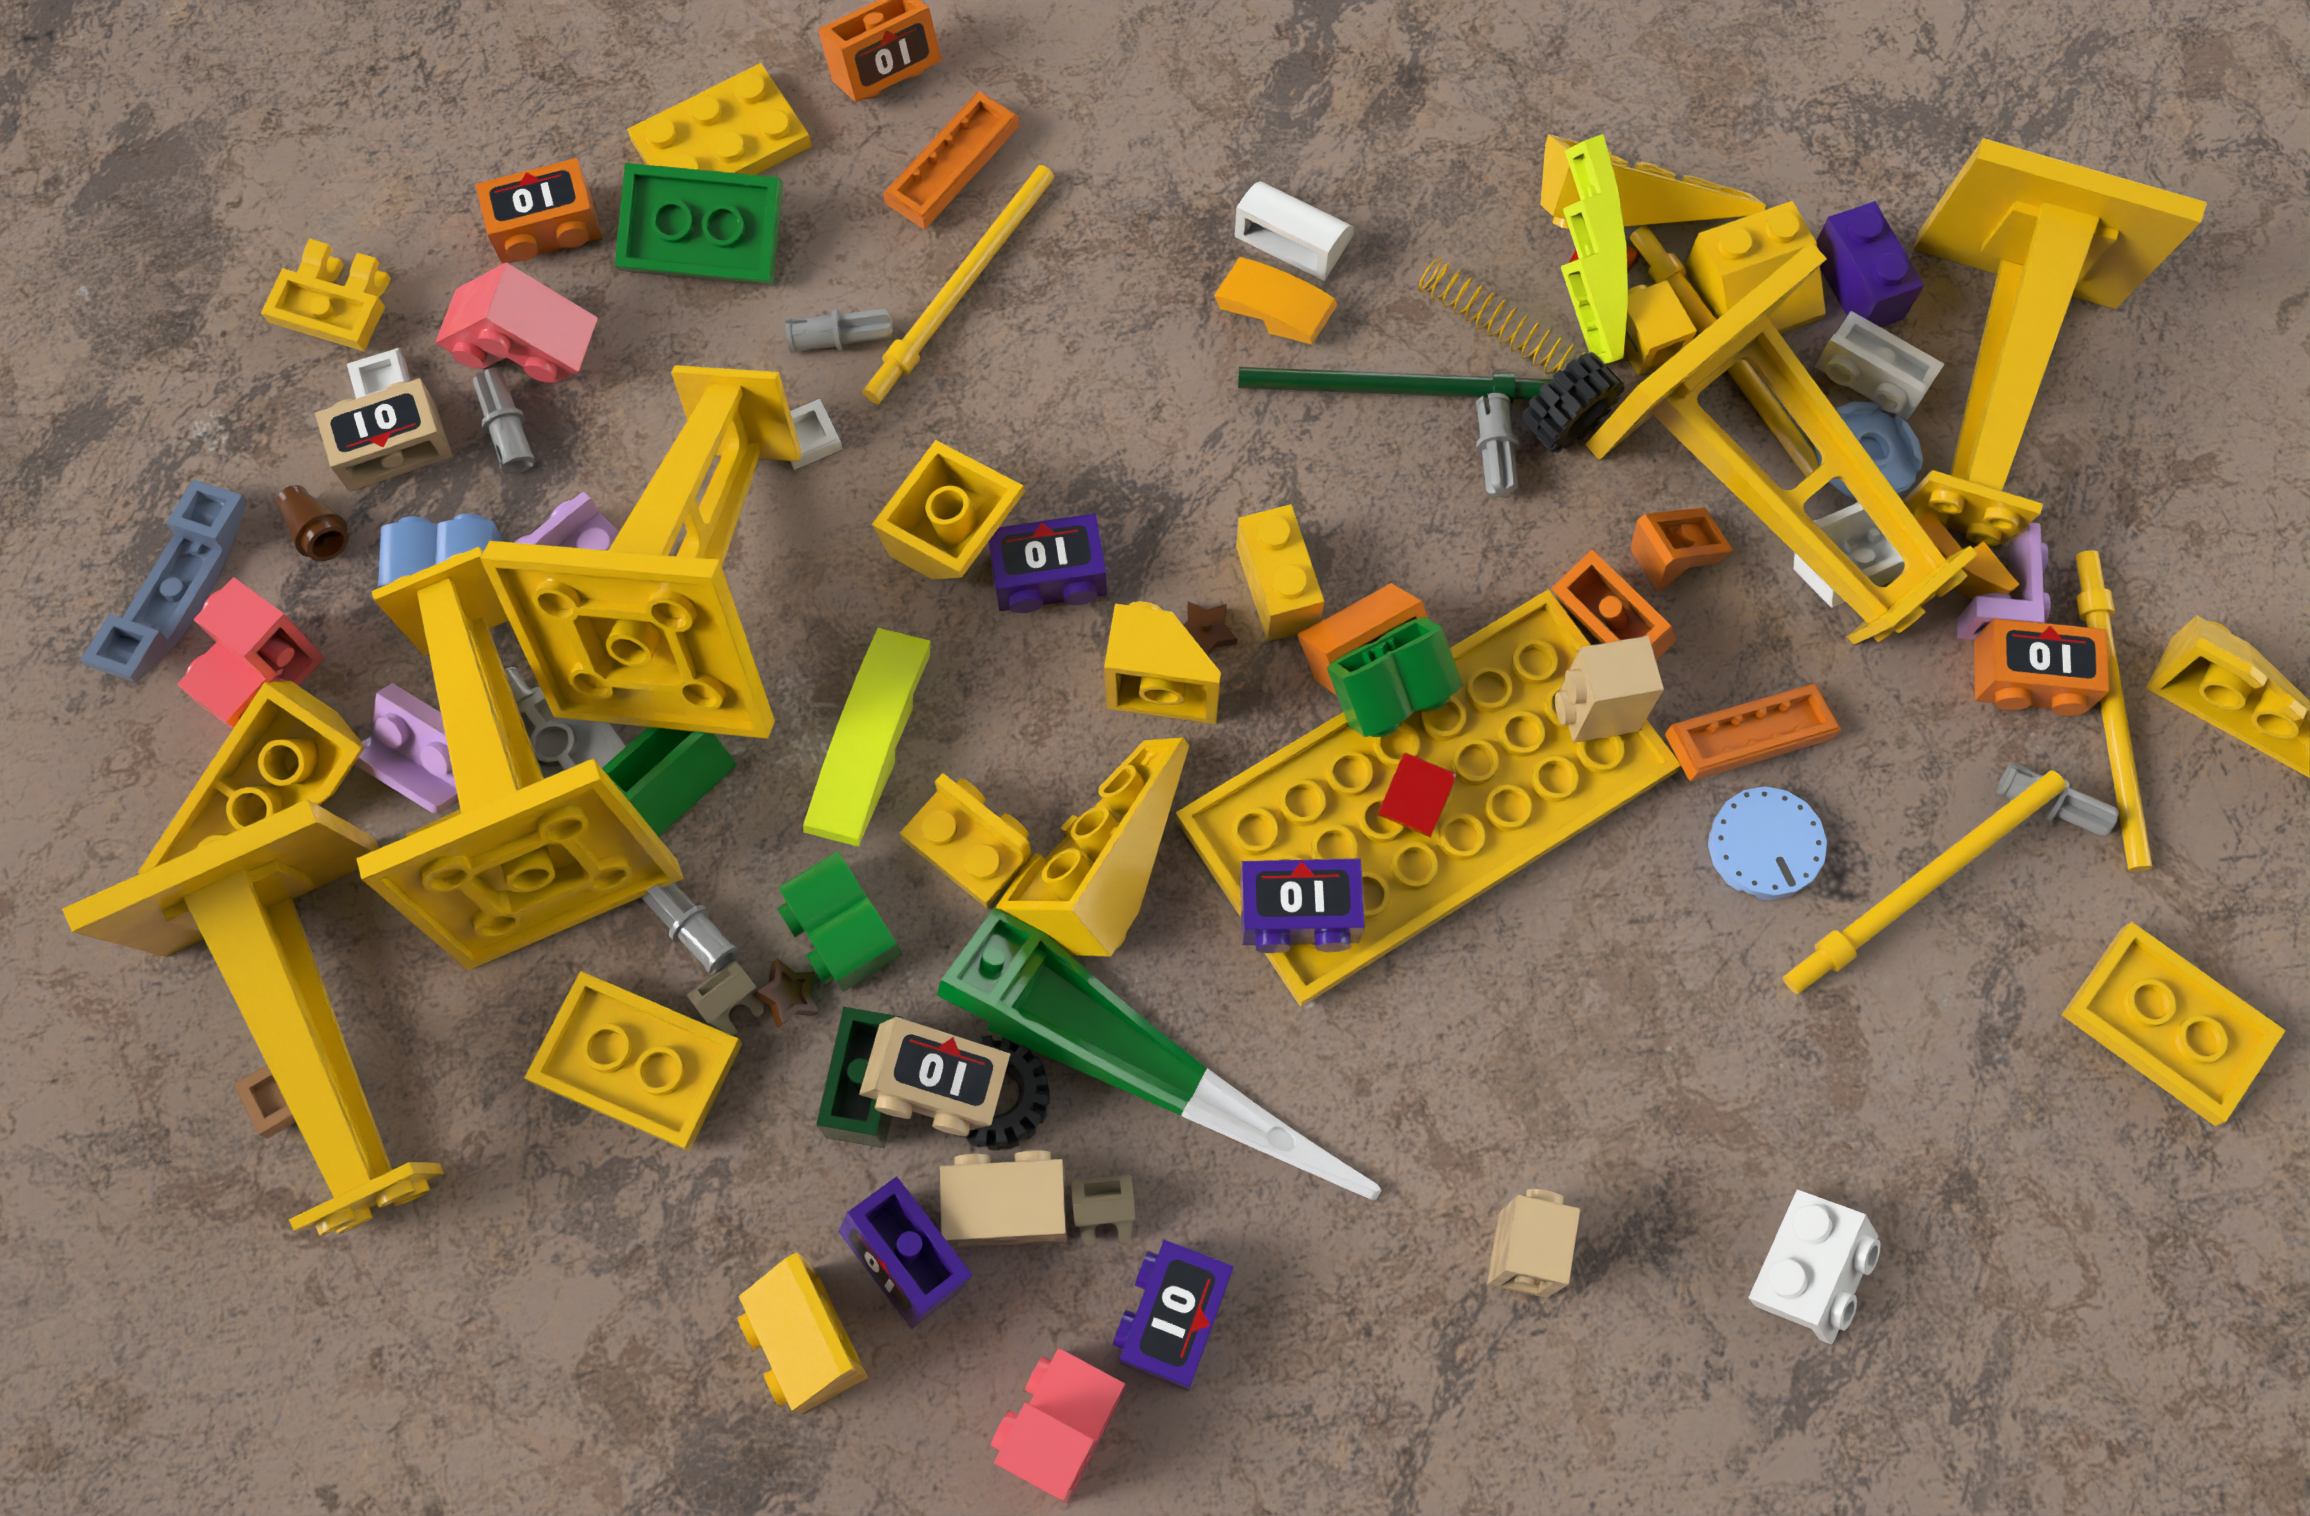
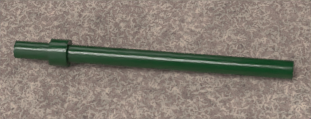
(1390, 383)

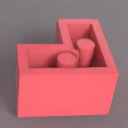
(517, 320)
(251, 648)
(1060, 1426)

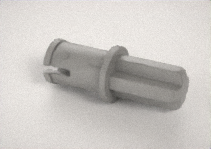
(837, 329)
(503, 422)
(1497, 445)
(2067, 805)
(691, 926)

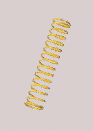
(1465, 286)

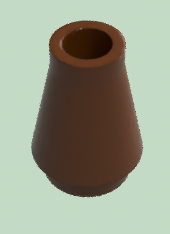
(312, 525)

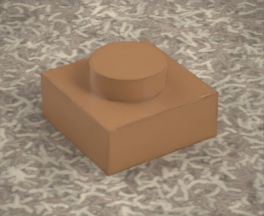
(264, 1102)

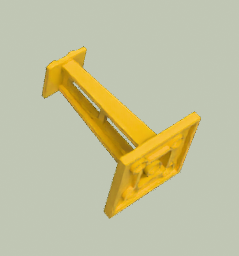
(2048, 238)
(1750, 336)
(646, 631)
(525, 847)
(242, 904)

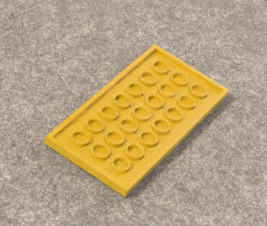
(1512, 802)

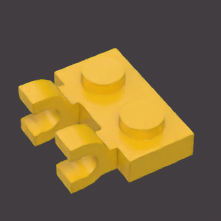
(319, 308)

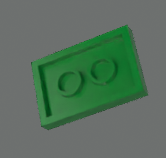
(699, 224)

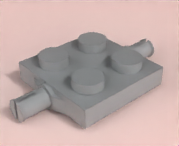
(561, 741)

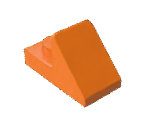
(1676, 541)

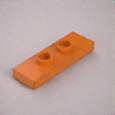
(951, 160)
(1752, 732)

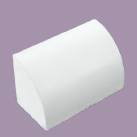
(1291, 230)

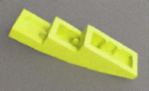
(1599, 276)
(867, 737)

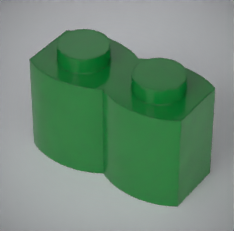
(1395, 677)
(839, 922)

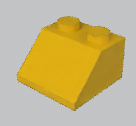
(1744, 253)
(945, 513)
(1158, 667)
(800, 1335)

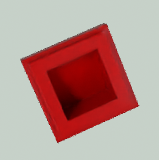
(1417, 794)

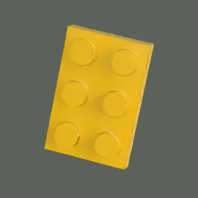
(727, 128)
(2173, 1023)
(634, 1061)

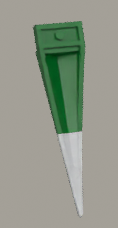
(1059, 1009)

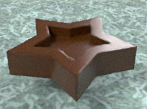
(1209, 627)
(787, 993)

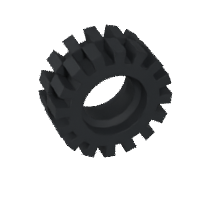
(1573, 402)
(1031, 1101)

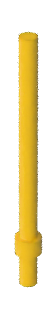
(1669, 268)
(903, 354)
(2096, 608)
(1840, 948)

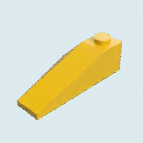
(1645, 193)
(2235, 691)
(275, 757)
(1099, 872)

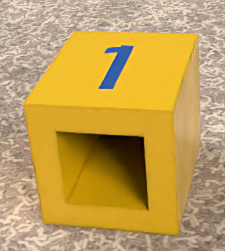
(1655, 326)

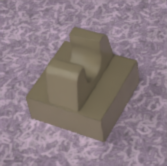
(721, 993)
(1103, 1202)

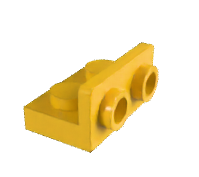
(968, 840)

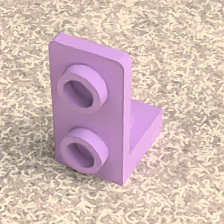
(2027, 601)

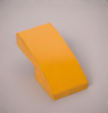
(1281, 300)
(1983, 572)

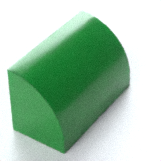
(668, 772)

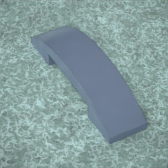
(175, 589)

